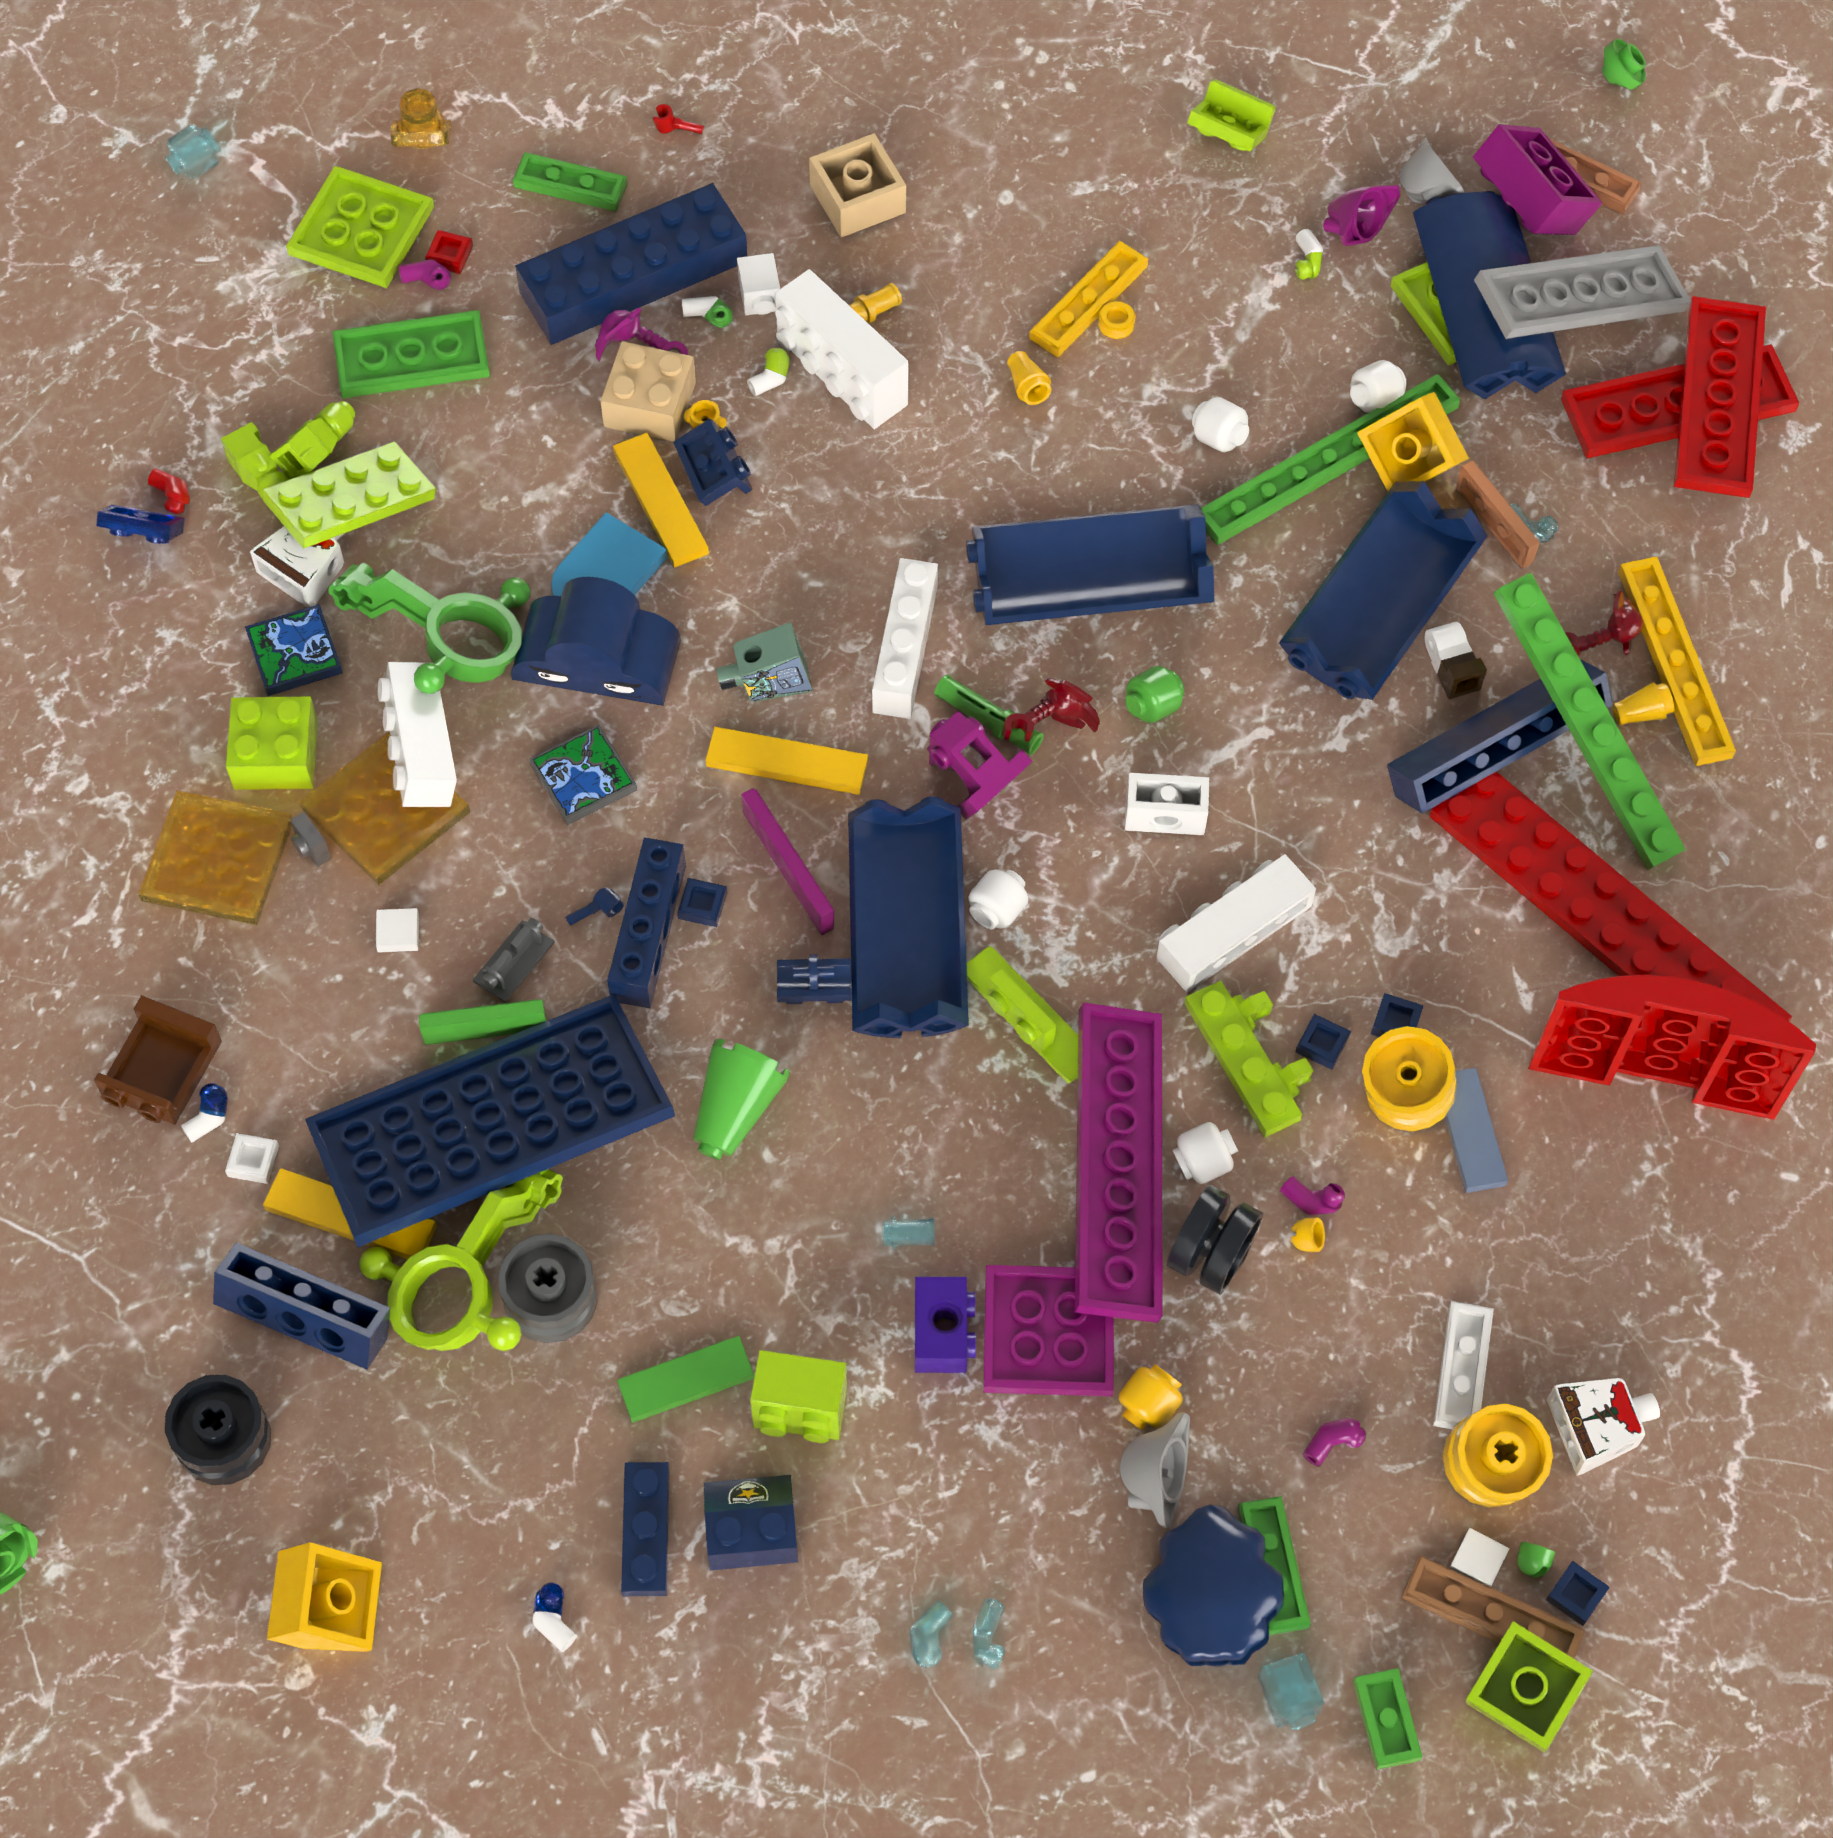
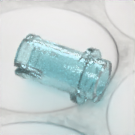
(908, 1232)

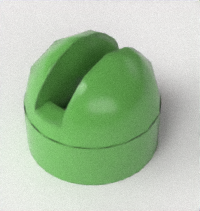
(1534, 1559)

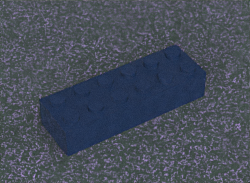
(631, 263)

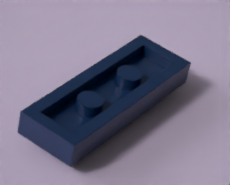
(645, 1529)

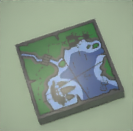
(583, 774)

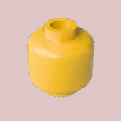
(1150, 1397)

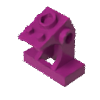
(985, 782)

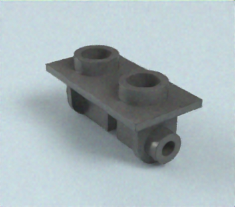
(514, 959)

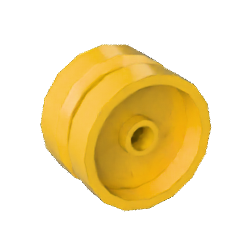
(1404, 1055)
(1522, 1449)

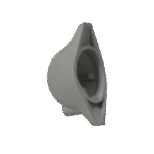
(1427, 176)
(1156, 1469)

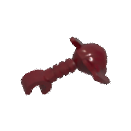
(1622, 627)
(1064, 704)

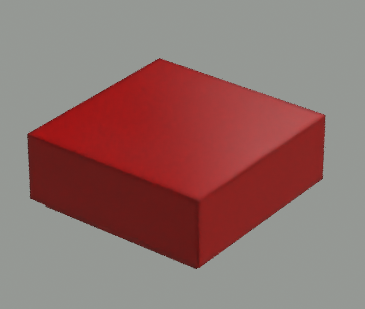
(450, 250)

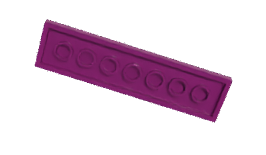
(1119, 1164)

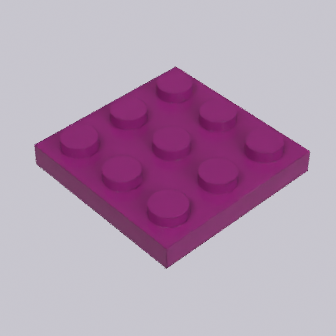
(1039, 1340)

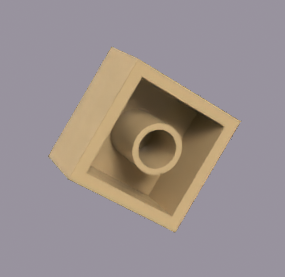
(857, 185)
(648, 391)

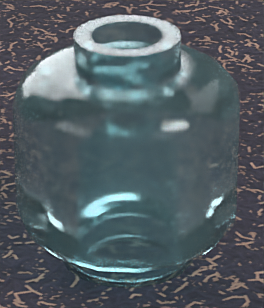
(193, 151)

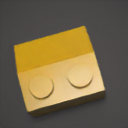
(1413, 442)
(324, 1599)

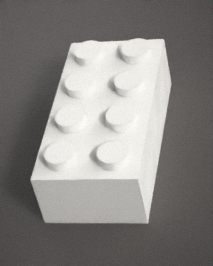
(841, 349)

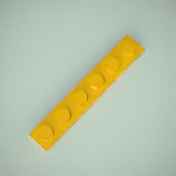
(1677, 662)

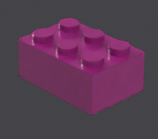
(1536, 180)

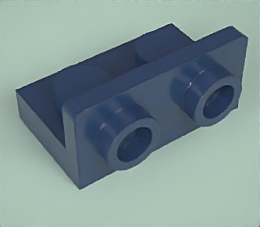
(712, 461)

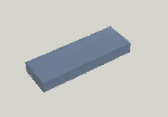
(1474, 1136)

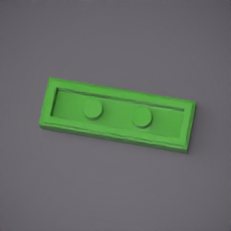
(570, 181)
(481, 1021)
(685, 1379)
(1270, 1520)

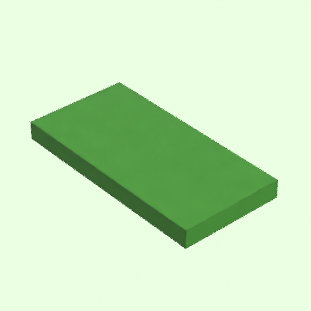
(410, 354)

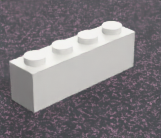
(905, 638)
(417, 739)
(1235, 922)

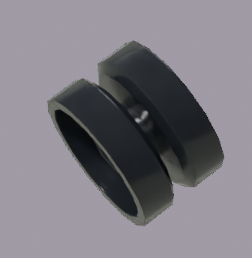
(1219, 1241)
(218, 1429)

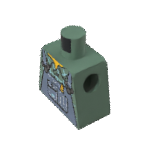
(768, 665)

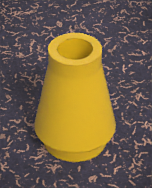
(1029, 380)
(1646, 704)

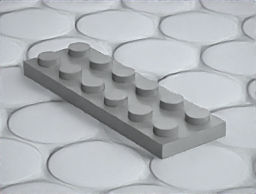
(1582, 291)

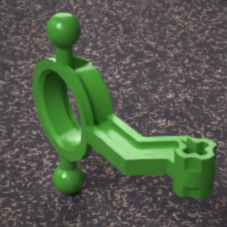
(376, 595)

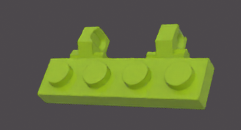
(1228, 1030)

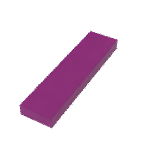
(788, 861)

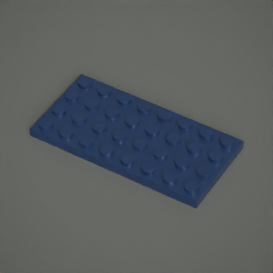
(488, 1119)

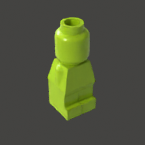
(314, 440)
(252, 459)

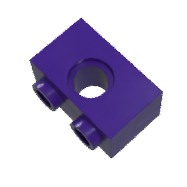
(937, 1349)

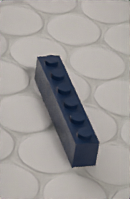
(1482, 744)

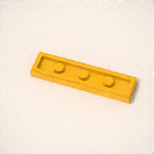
(1084, 301)
(660, 500)
(787, 760)
(318, 1206)

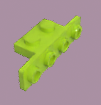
(1025, 1011)

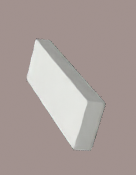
(1463, 1363)

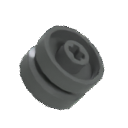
(548, 1287)

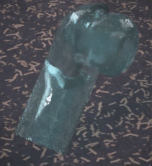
(1543, 530)
(983, 1631)
(924, 1635)

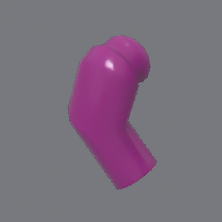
(1313, 1202)
(1334, 1433)

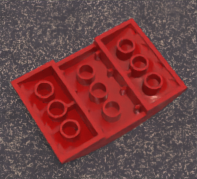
(1677, 1034)

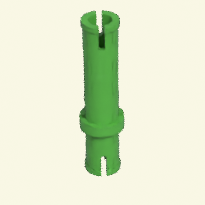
(985, 712)

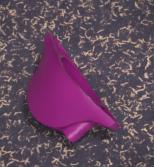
(1360, 213)

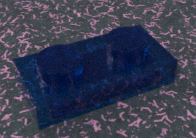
(129, 521)

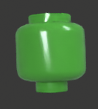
(1154, 694)

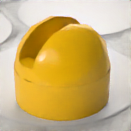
(1309, 1235)

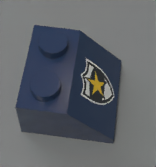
(750, 1522)

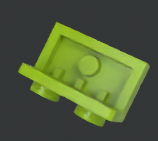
(1232, 116)

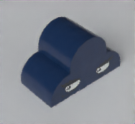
(597, 643)

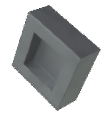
(309, 840)

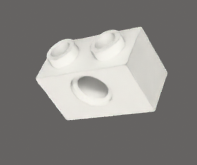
(1167, 803)

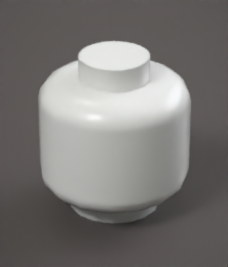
(1377, 385)
(1220, 424)
(998, 899)
(1205, 1152)

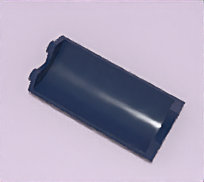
(1459, 240)
(1091, 564)
(1382, 591)
(907, 919)

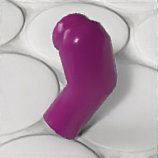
(426, 271)

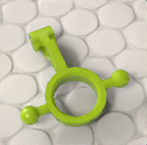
(499, 1211)

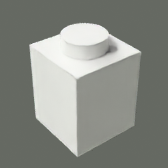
(758, 283)

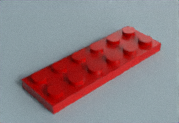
(1720, 397)
(1647, 406)

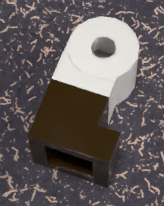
(1454, 660)

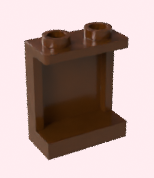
(160, 1062)

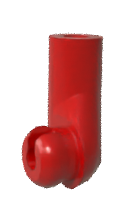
(174, 489)

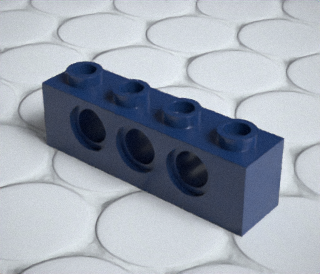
(647, 922)
(301, 1305)

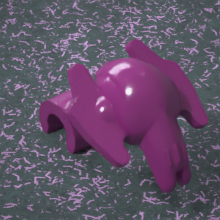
(625, 325)

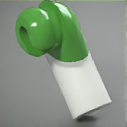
(710, 308)

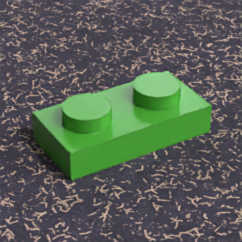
(1387, 1719)

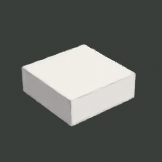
(397, 930)
(252, 1158)
(1479, 1557)

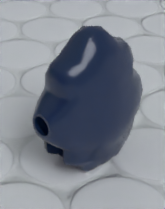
(1213, 1589)

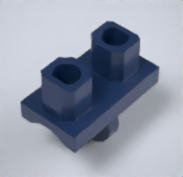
(813, 980)

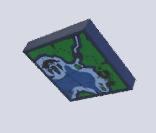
(293, 650)

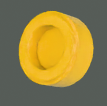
(1116, 320)

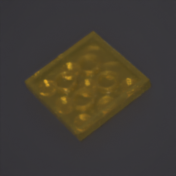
(368, 817)
(216, 857)

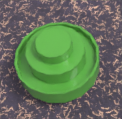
(1624, 64)

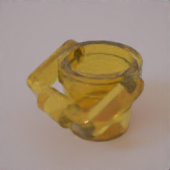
(420, 122)

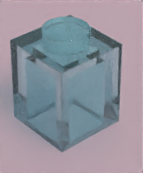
(1291, 1691)

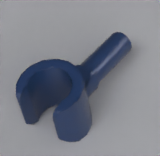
(605, 900)

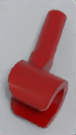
(668, 122)

